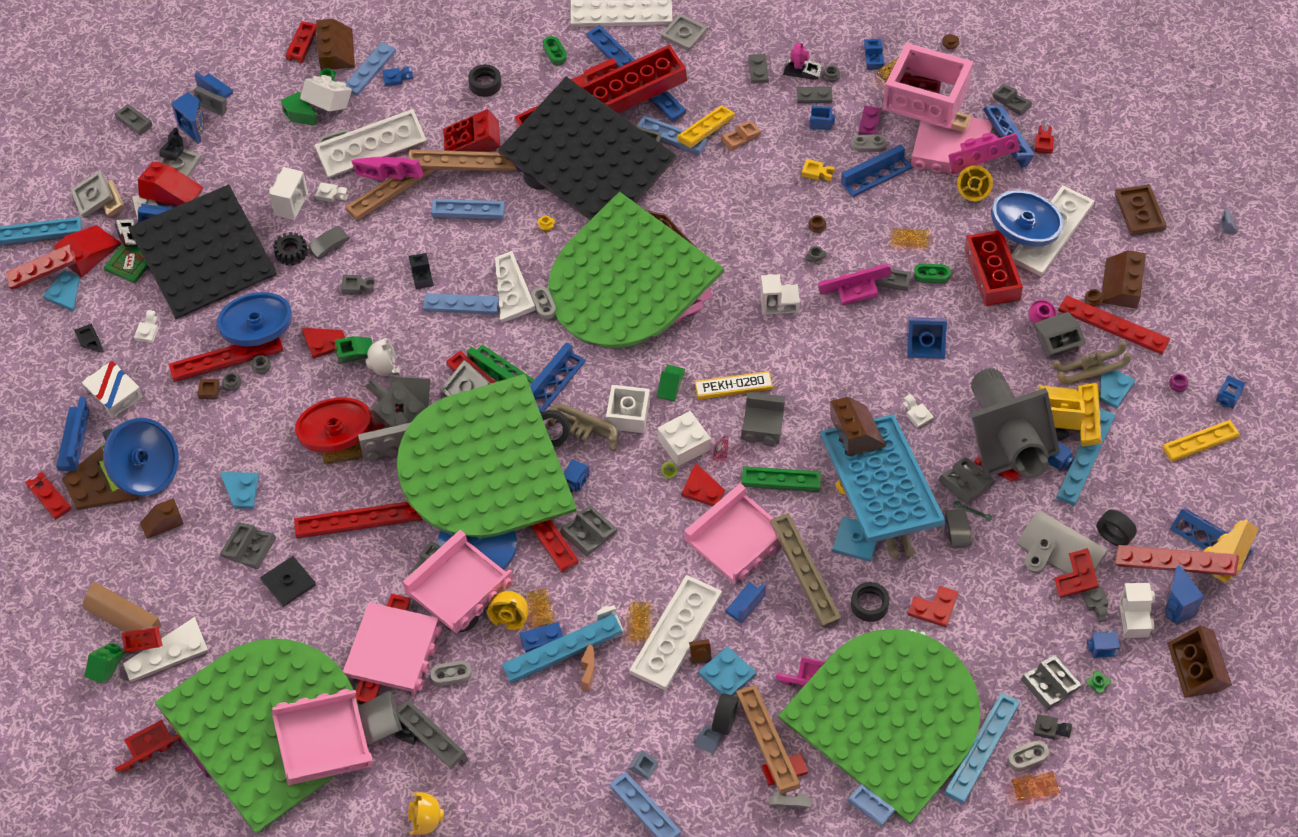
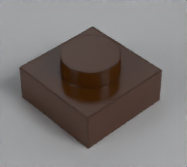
(208, 388)
(700, 651)

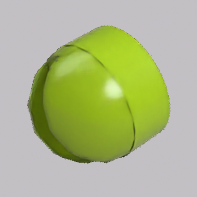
(668, 473)

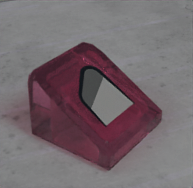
(721, 449)

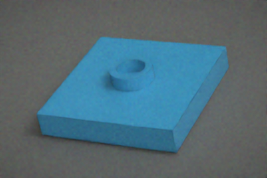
(852, 541)

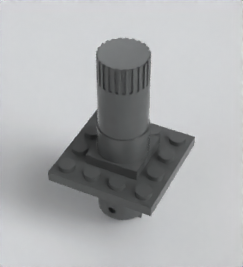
(1011, 429)

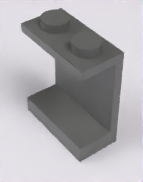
(763, 418)

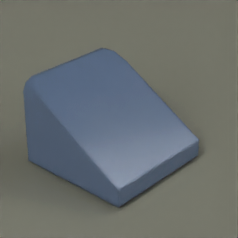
(1228, 222)
(708, 740)
(643, 764)

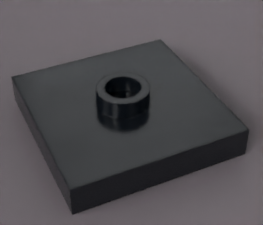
(287, 581)

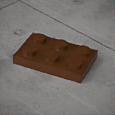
(1140, 209)

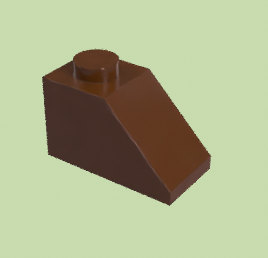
(161, 518)

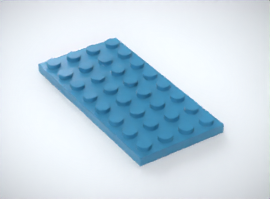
(885, 484)

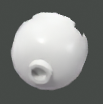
(381, 357)

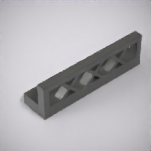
(430, 734)

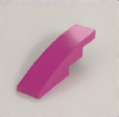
(383, 167)

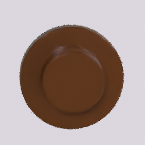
(950, 41)
(817, 224)
(1094, 297)

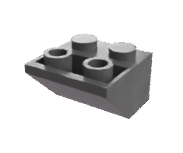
(1059, 334)

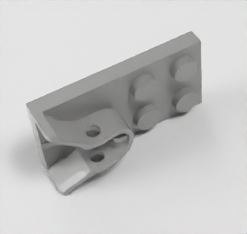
(382, 442)

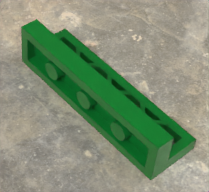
(490, 367)

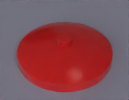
(333, 424)

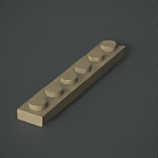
(805, 570)

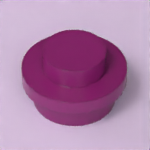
(1178, 382)

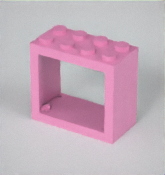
(922, 103)

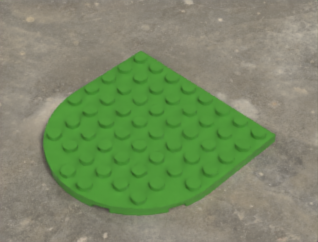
(626, 277)
(483, 463)
(890, 715)
(230, 725)

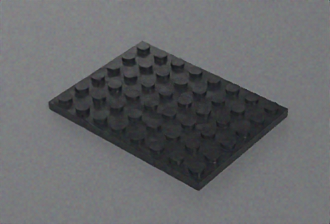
(585, 150)

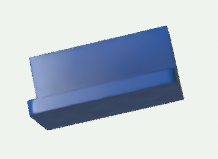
(213, 85)
(746, 602)

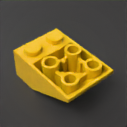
(1066, 407)
(1235, 542)

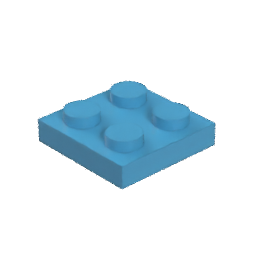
(727, 672)

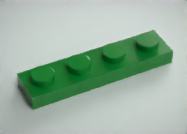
(781, 479)

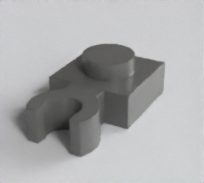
(354, 284)

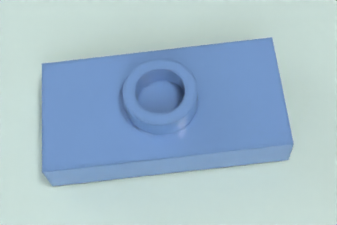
(871, 805)

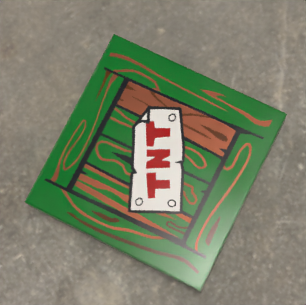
(127, 264)

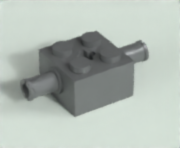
(386, 401)

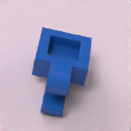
(395, 76)

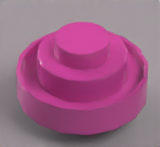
(799, 55)
(1041, 310)

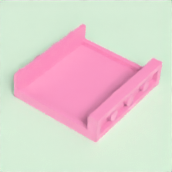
(937, 142)
(734, 535)
(457, 582)
(393, 648)
(321, 737)

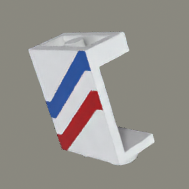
(112, 389)

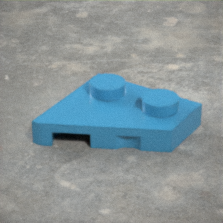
(64, 290)
(1114, 387)
(241, 488)

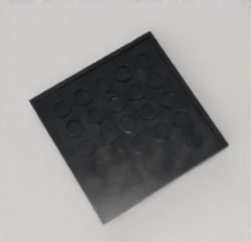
(202, 251)

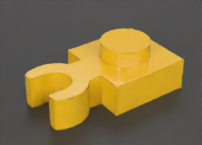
(815, 170)

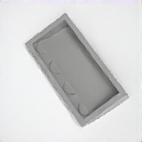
(1065, 541)

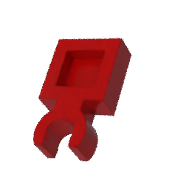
(1044, 141)

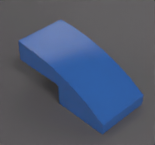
(873, 54)

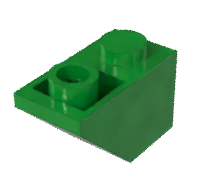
(299, 110)
(352, 348)
(104, 662)

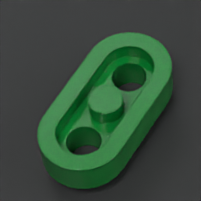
(555, 51)
(931, 273)

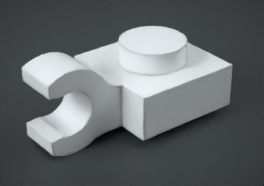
(329, 192)
(147, 331)
(918, 414)

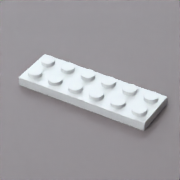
(620, 12)
(373, 140)
(1073, 209)
(675, 629)

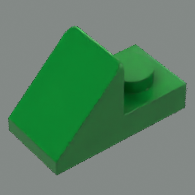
(670, 382)

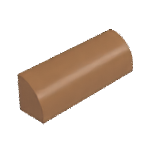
(117, 609)

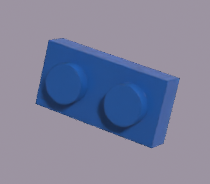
(540, 636)

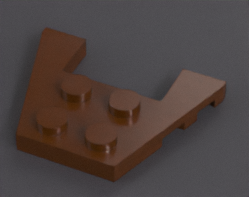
(89, 487)

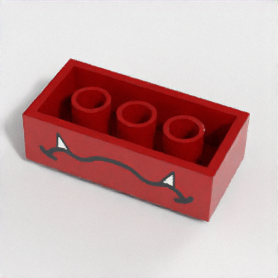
(993, 268)

